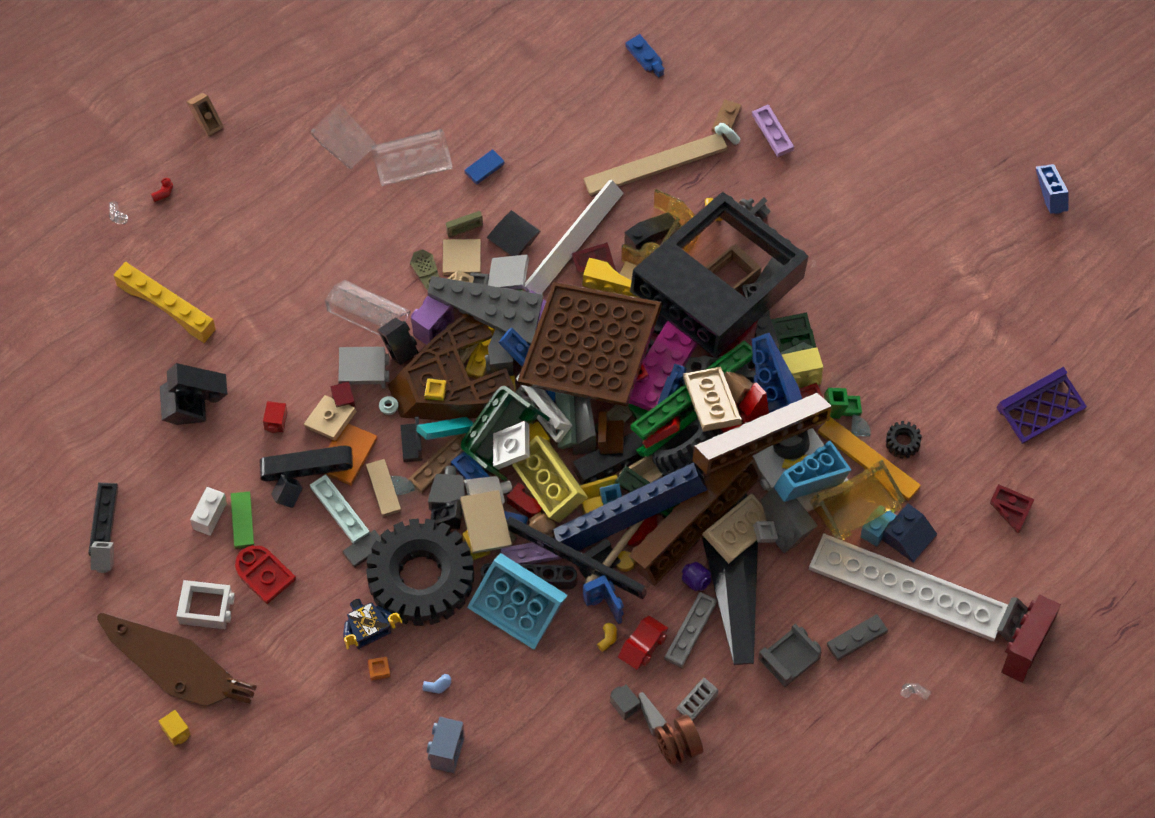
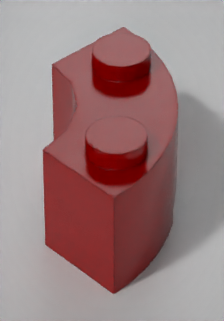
(643, 642)

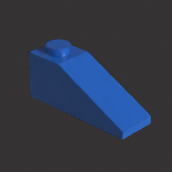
(1053, 189)

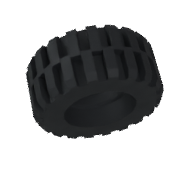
(679, 450)

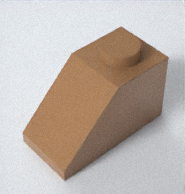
(205, 113)

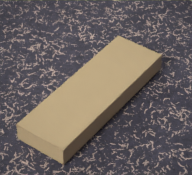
(383, 488)

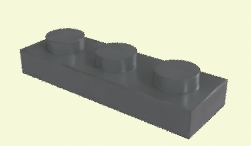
(857, 637)

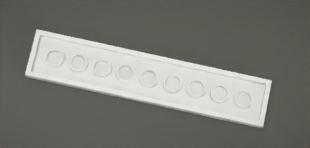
(908, 587)

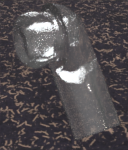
(115, 215)
(909, 688)

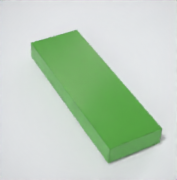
(242, 519)

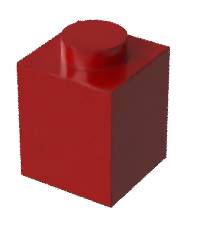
(275, 417)

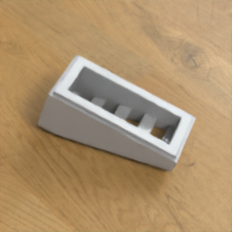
(704, 683)
(650, 713)

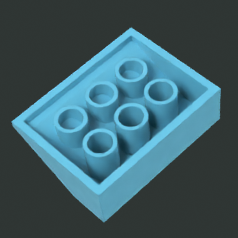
(517, 601)

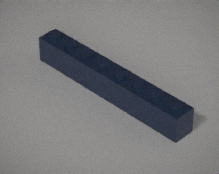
(631, 508)

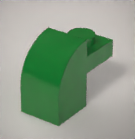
(842, 403)

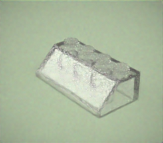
(411, 157)
(363, 306)

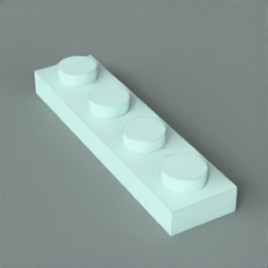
(339, 509)

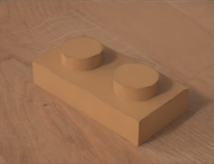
(727, 114)

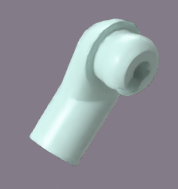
(730, 134)

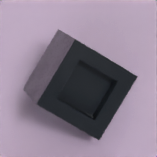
(286, 491)

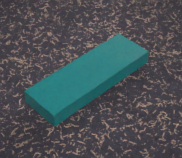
(444, 428)

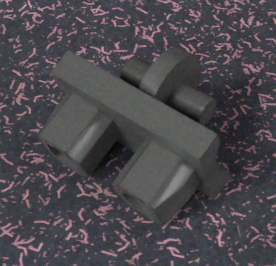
(760, 208)

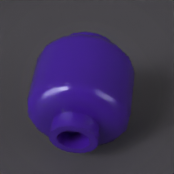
(696, 576)

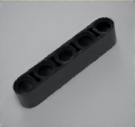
(306, 463)
(557, 571)

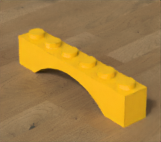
(603, 277)
(142, 286)

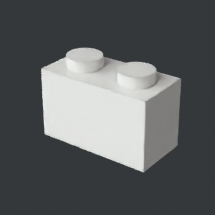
(208, 511)

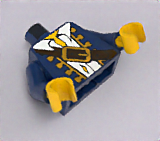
(367, 624)

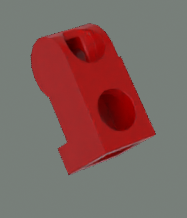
(522, 502)

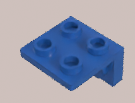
(602, 589)

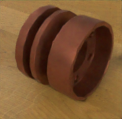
(674, 742)

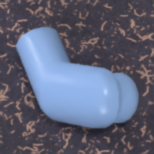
(439, 686)

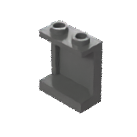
(790, 655)

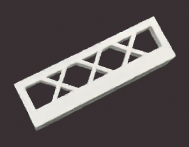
(547, 406)

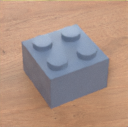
(446, 744)

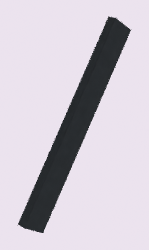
(576, 557)

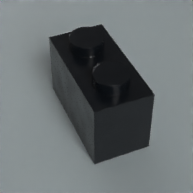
(398, 340)

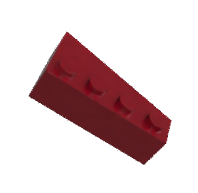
(1030, 637)

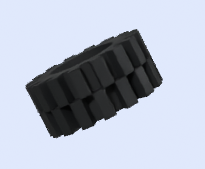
(903, 429)

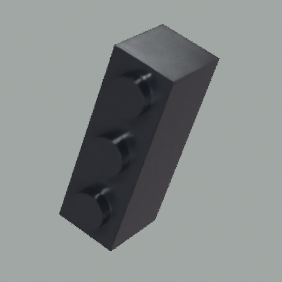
(196, 382)

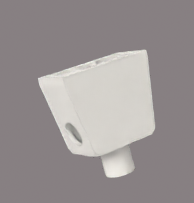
(487, 484)

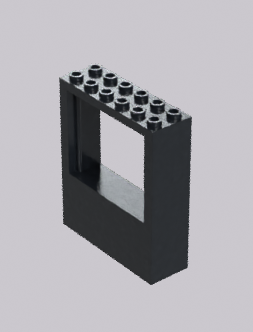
(697, 298)

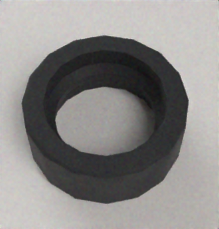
(796, 451)

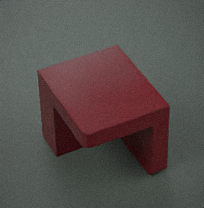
(342, 395)

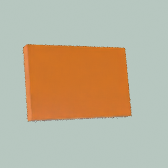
(361, 445)

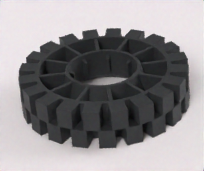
(420, 541)

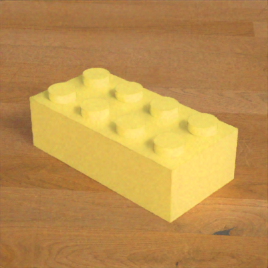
(550, 480)

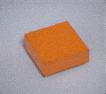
(379, 668)

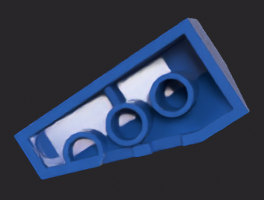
(773, 374)

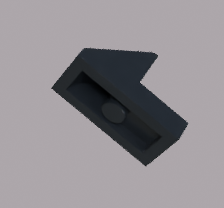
(448, 513)

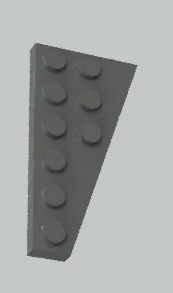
(491, 305)

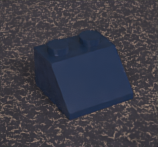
(909, 533)

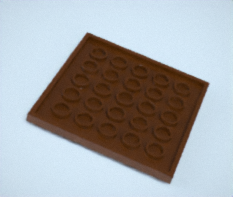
(590, 343)

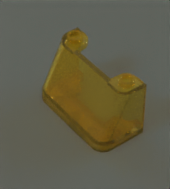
(858, 500)

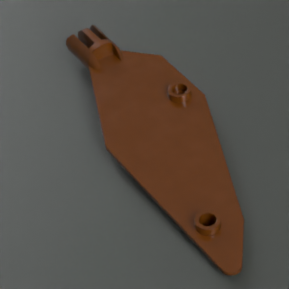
(175, 663)

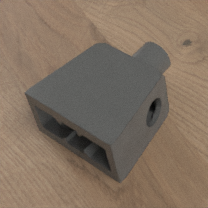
(446, 488)

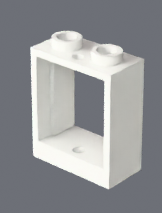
(186, 618)

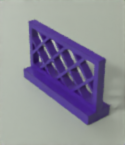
(1029, 394)

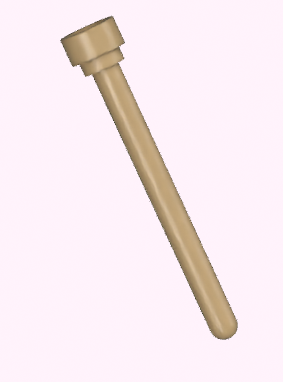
(617, 549)

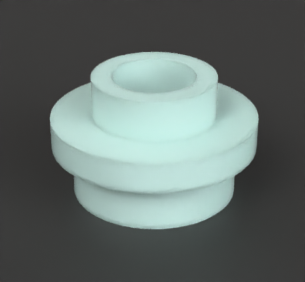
(391, 409)

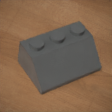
(584, 427)

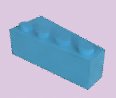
(814, 473)

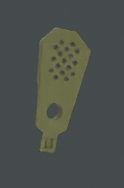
(426, 265)

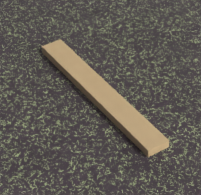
(657, 163)

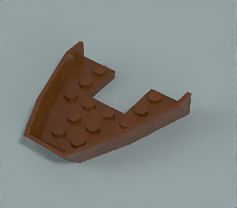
(442, 362)

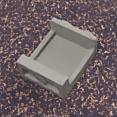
(363, 365)

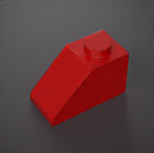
(754, 404)

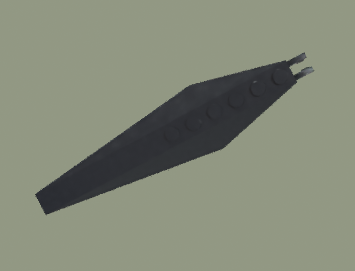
(736, 596)

